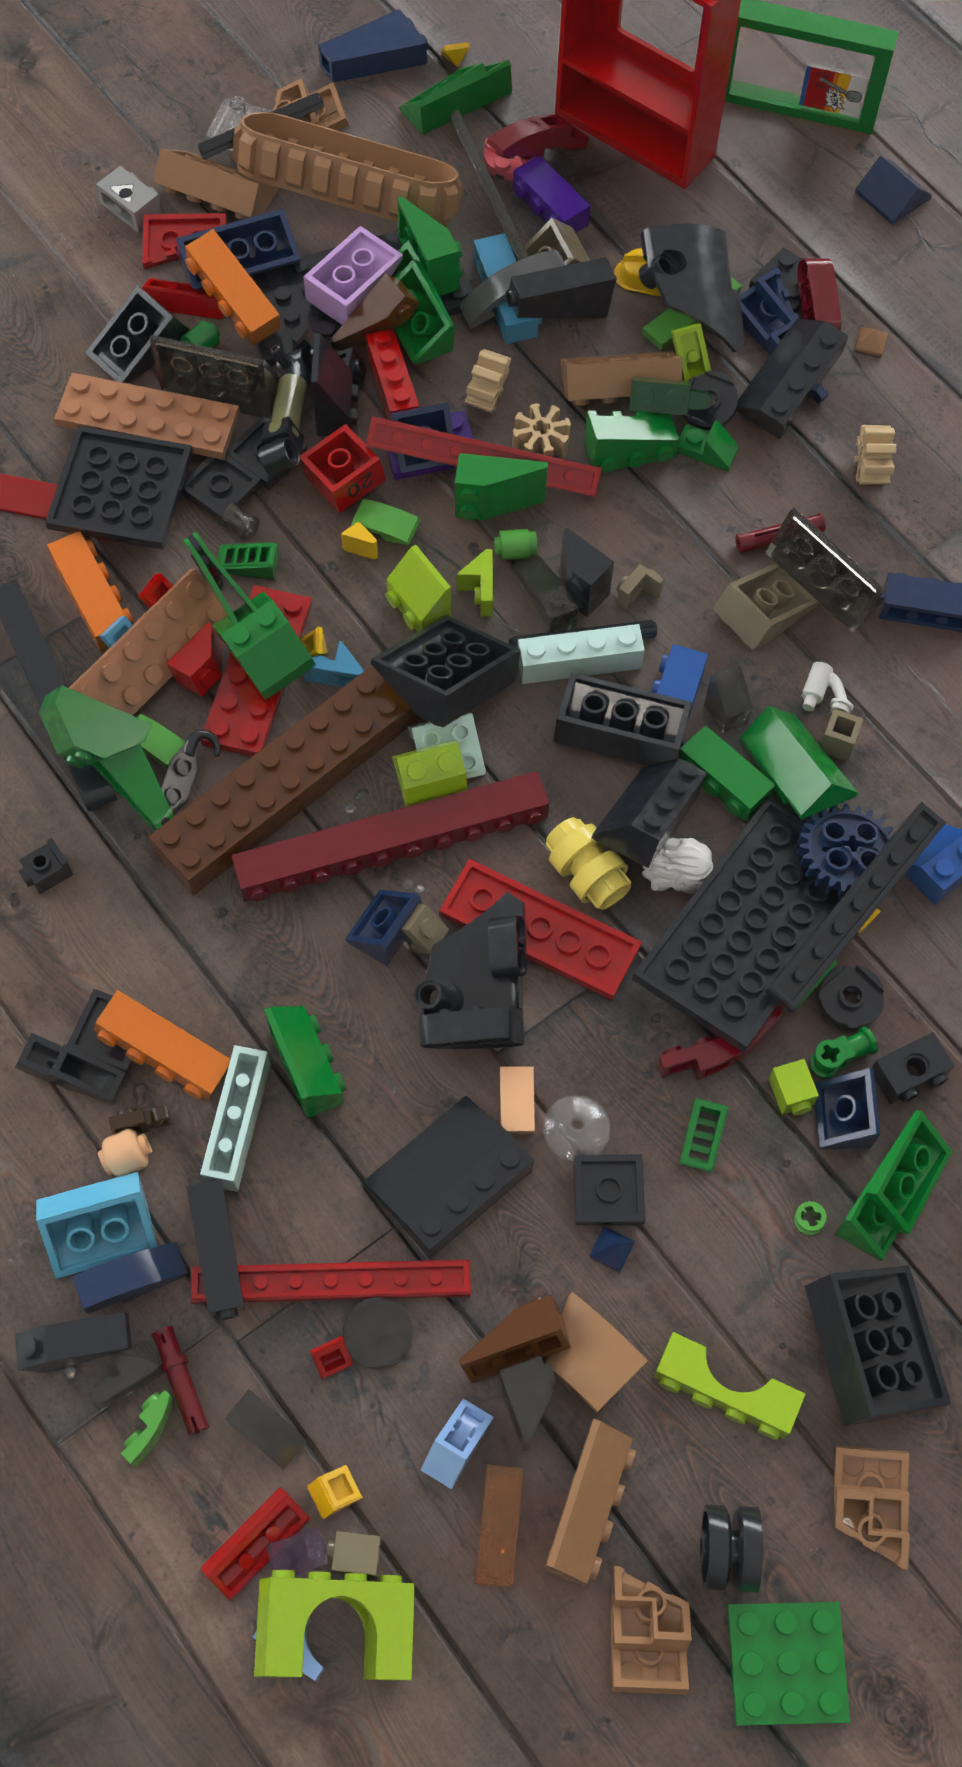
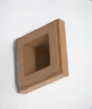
(871, 341)

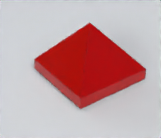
(331, 1357)

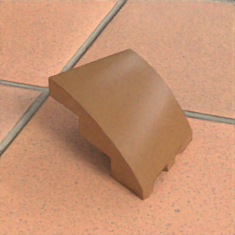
(331, 115)
(599, 1356)
(873, 1499)
(648, 1637)

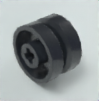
(731, 1548)

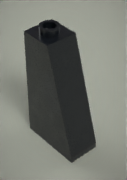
(564, 291)
(216, 1249)

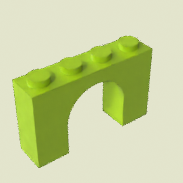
(382, 1606)

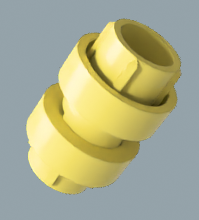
(597, 874)

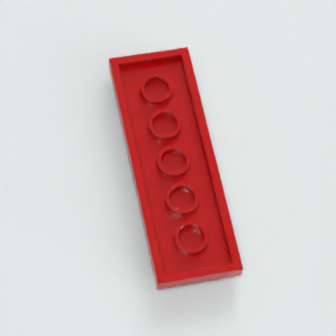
(239, 711)
(555, 933)

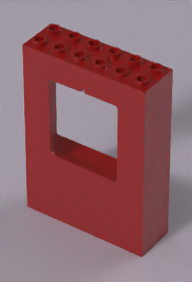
(641, 95)

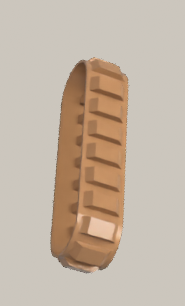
(343, 168)

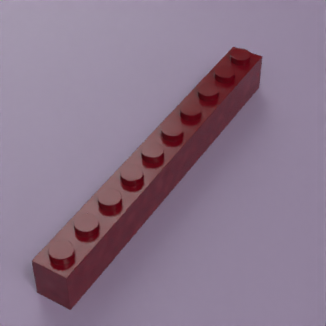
(390, 836)

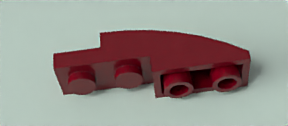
(534, 135)
(710, 1055)

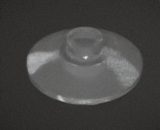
(566, 1140)

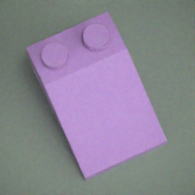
(349, 274)

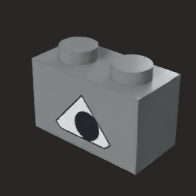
(128, 197)

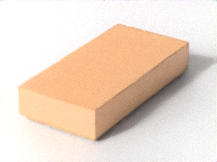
(517, 1099)

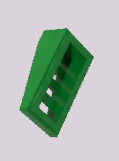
(253, 569)
(694, 1119)

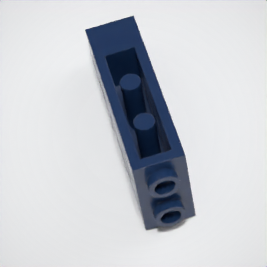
(374, 48)

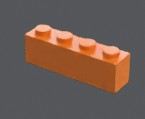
(232, 287)
(87, 584)
(161, 1045)

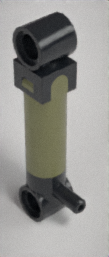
(282, 435)

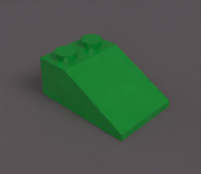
(433, 244)
(497, 485)

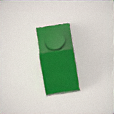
(711, 447)

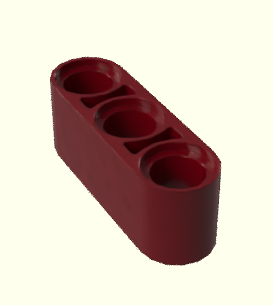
(819, 291)

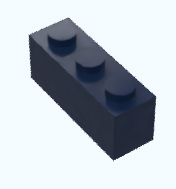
(922, 602)

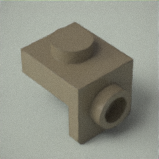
(640, 579)
(424, 929)

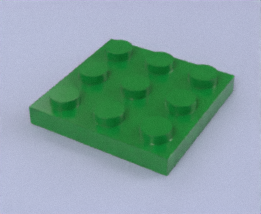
(787, 1663)

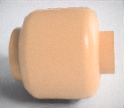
(125, 1153)

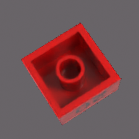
(342, 468)

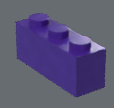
(550, 194)

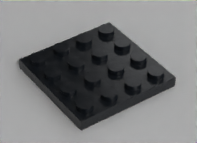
(119, 487)

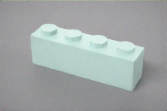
(581, 653)
(236, 1117)

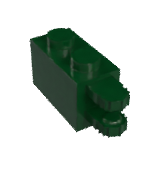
(667, 396)

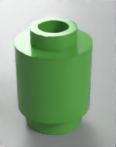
(515, 544)

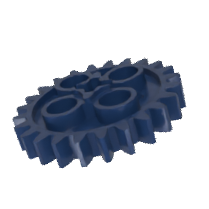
(846, 850)

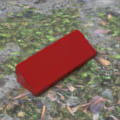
(182, 299)
(26, 496)
(246, 1549)

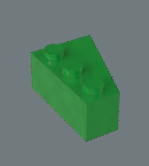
(629, 440)

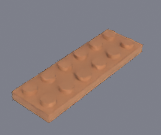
(148, 414)
(137, 661)

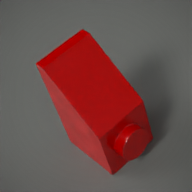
(198, 662)

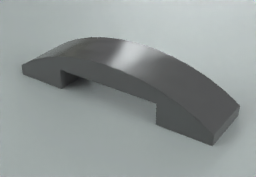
(492, 292)

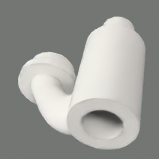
(819, 678)

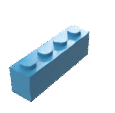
(491, 256)

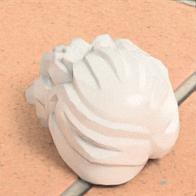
(680, 865)

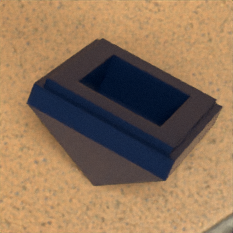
(611, 1249)

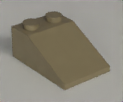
(763, 605)

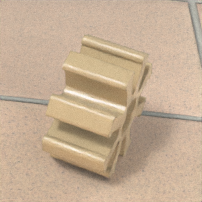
(487, 381)
(542, 434)
(875, 455)

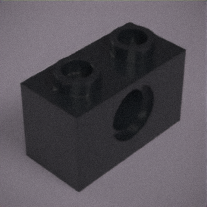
(925, 1055)

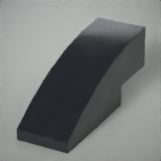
(70, 1068)

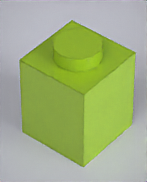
(793, 1087)

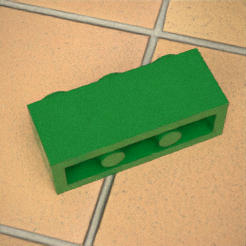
(728, 774)

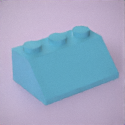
(95, 1224)

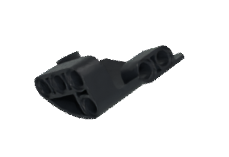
(694, 276)
(477, 983)

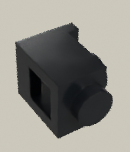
(45, 867)

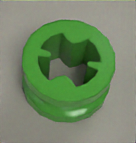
(803, 1225)

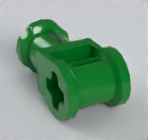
(841, 1052)

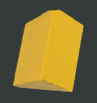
(360, 541)
(334, 1491)

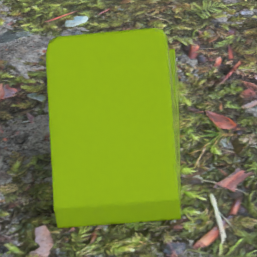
(691, 347)
(479, 578)

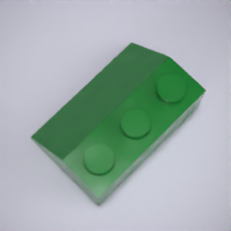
(305, 1058)

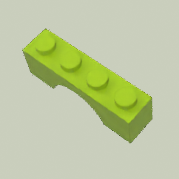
(769, 1408)

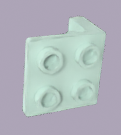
(460, 730)

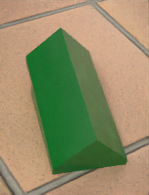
(461, 91)
(429, 329)
(795, 763)
(897, 1189)

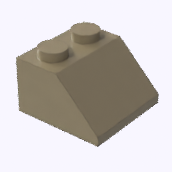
(560, 237)

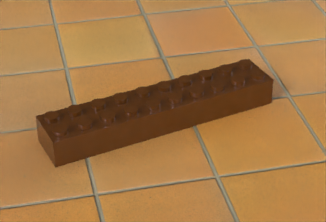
(281, 780)

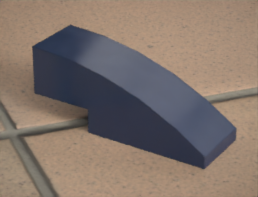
(129, 1276)

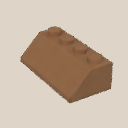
(213, 183)
(613, 374)
(588, 1504)

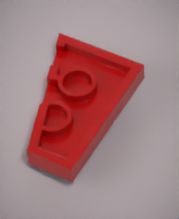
(163, 229)

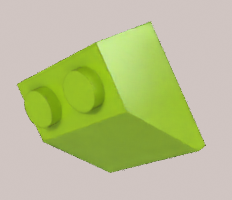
(418, 590)
(430, 772)

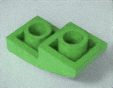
(389, 522)
(160, 742)
(155, 1415)

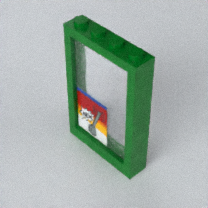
(809, 65)

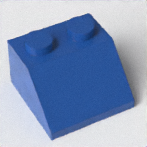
(939, 865)

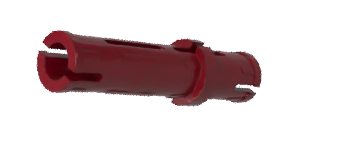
(765, 536)
(180, 1380)

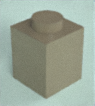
(841, 734)
(354, 1553)

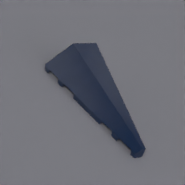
(769, 316)

